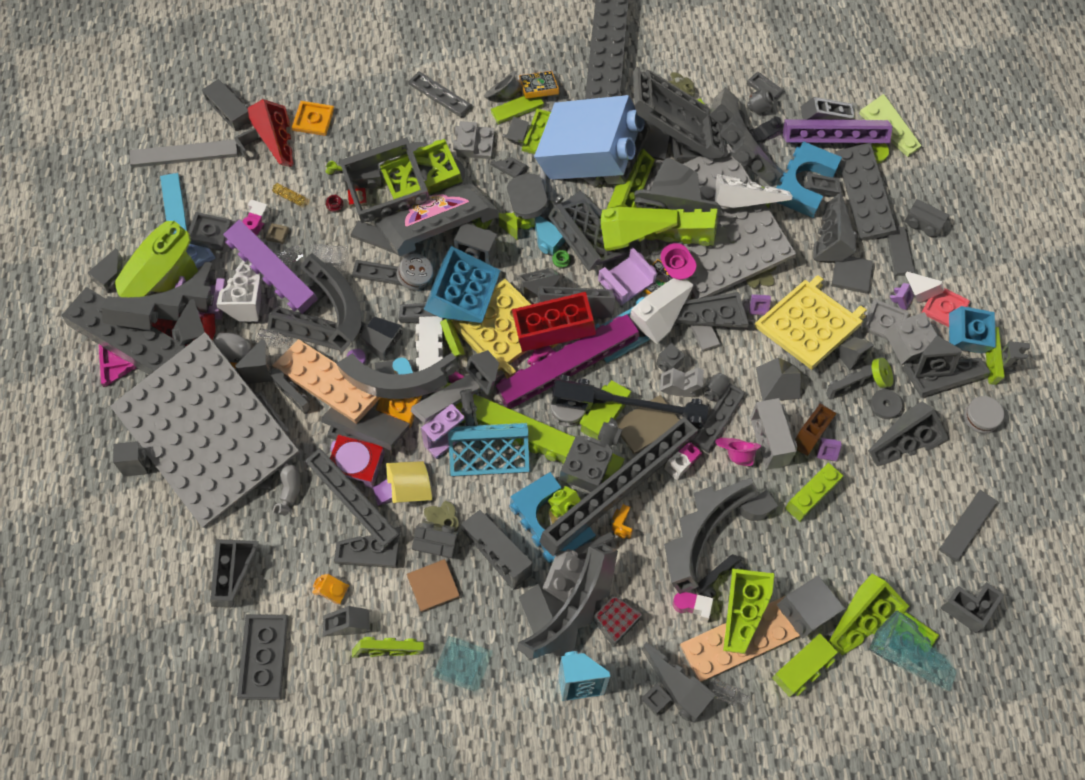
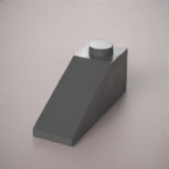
(826, 109)

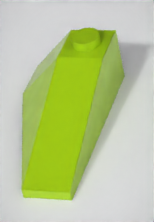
(628, 224)
(747, 603)
(866, 613)

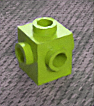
(563, 501)

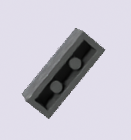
(226, 104)

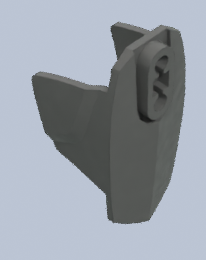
(675, 189)

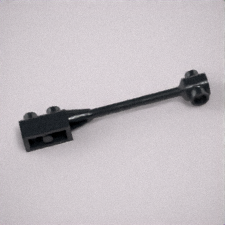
(582, 396)

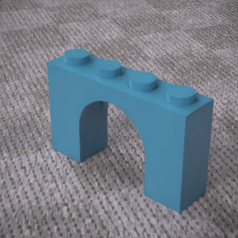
(807, 159)
(527, 503)

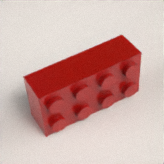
(554, 321)

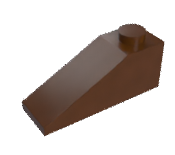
(814, 429)

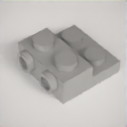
(473, 140)
(564, 574)

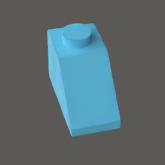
(548, 236)

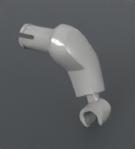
(291, 488)

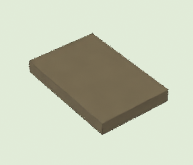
(645, 426)

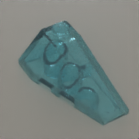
(907, 648)

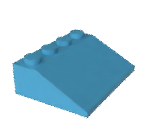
(462, 287)

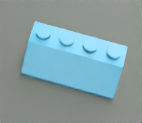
(581, 677)

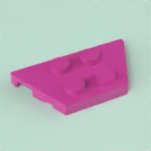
(112, 366)

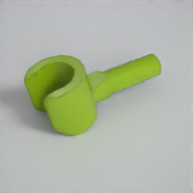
(331, 167)

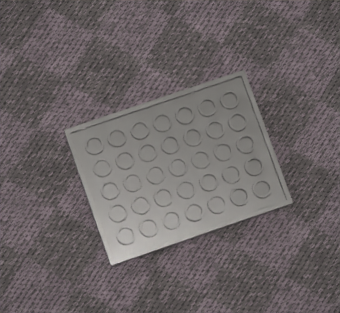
(745, 238)
(204, 429)

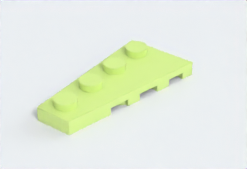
(901, 135)

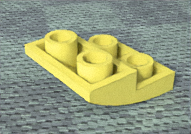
(409, 481)

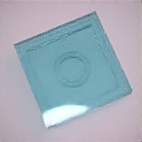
(460, 663)

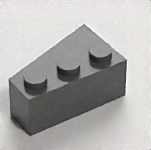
(230, 569)

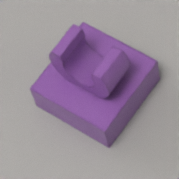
(903, 297)
(759, 304)
(829, 449)

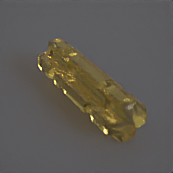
(288, 194)

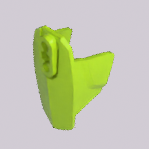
(157, 263)

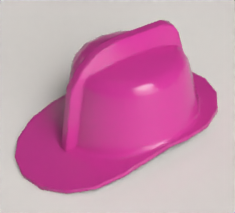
(678, 261)
(739, 451)

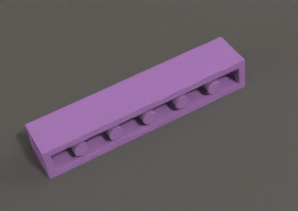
(837, 131)
(270, 266)

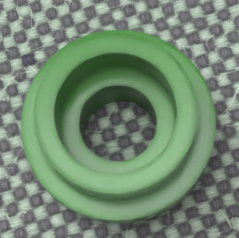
(561, 254)

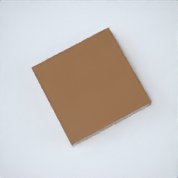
(433, 585)

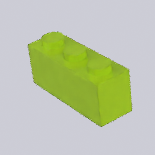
(602, 412)
(814, 492)
(805, 666)

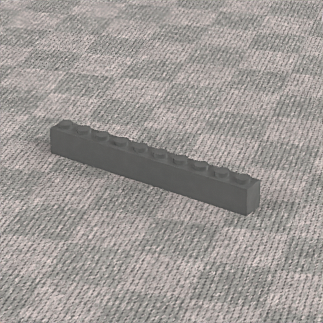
(617, 487)

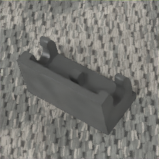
(1012, 353)

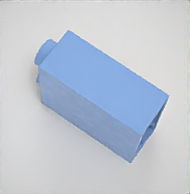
(589, 138)

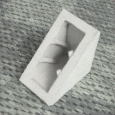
(924, 287)

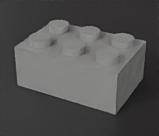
(773, 433)

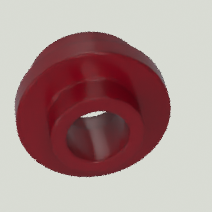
(334, 199)

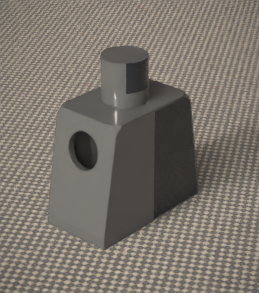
(380, 336)

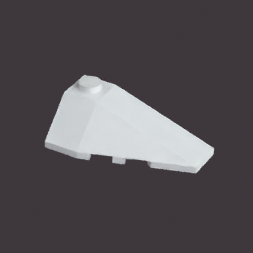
(734, 193)
(242, 294)
(661, 308)

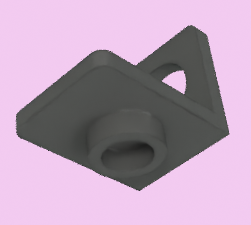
(517, 130)
(244, 139)

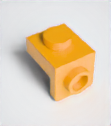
(619, 518)
(330, 588)

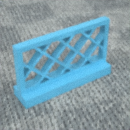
(491, 433)

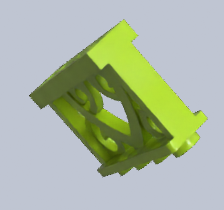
(423, 156)

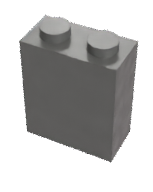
(810, 606)

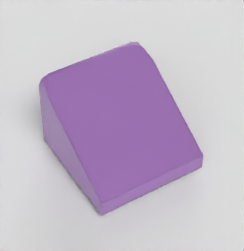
(383, 492)

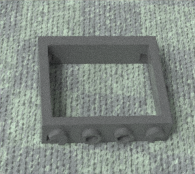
(377, 156)

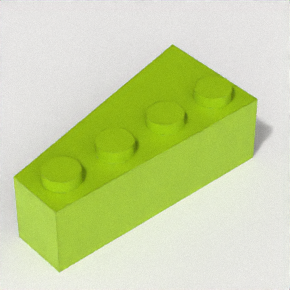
(692, 227)

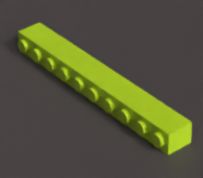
(541, 437)

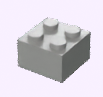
(910, 337)

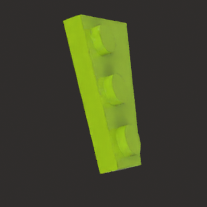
(395, 648)

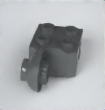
(590, 457)

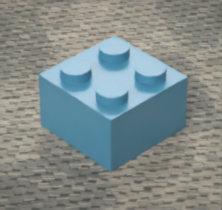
(972, 329)

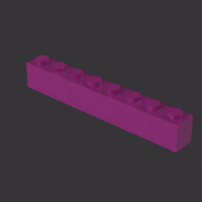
(567, 361)

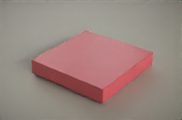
(942, 304)

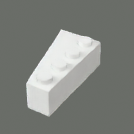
(430, 342)

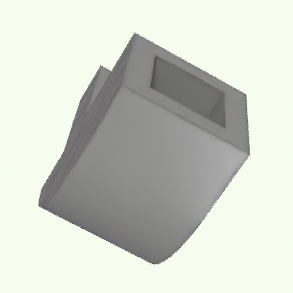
(680, 383)

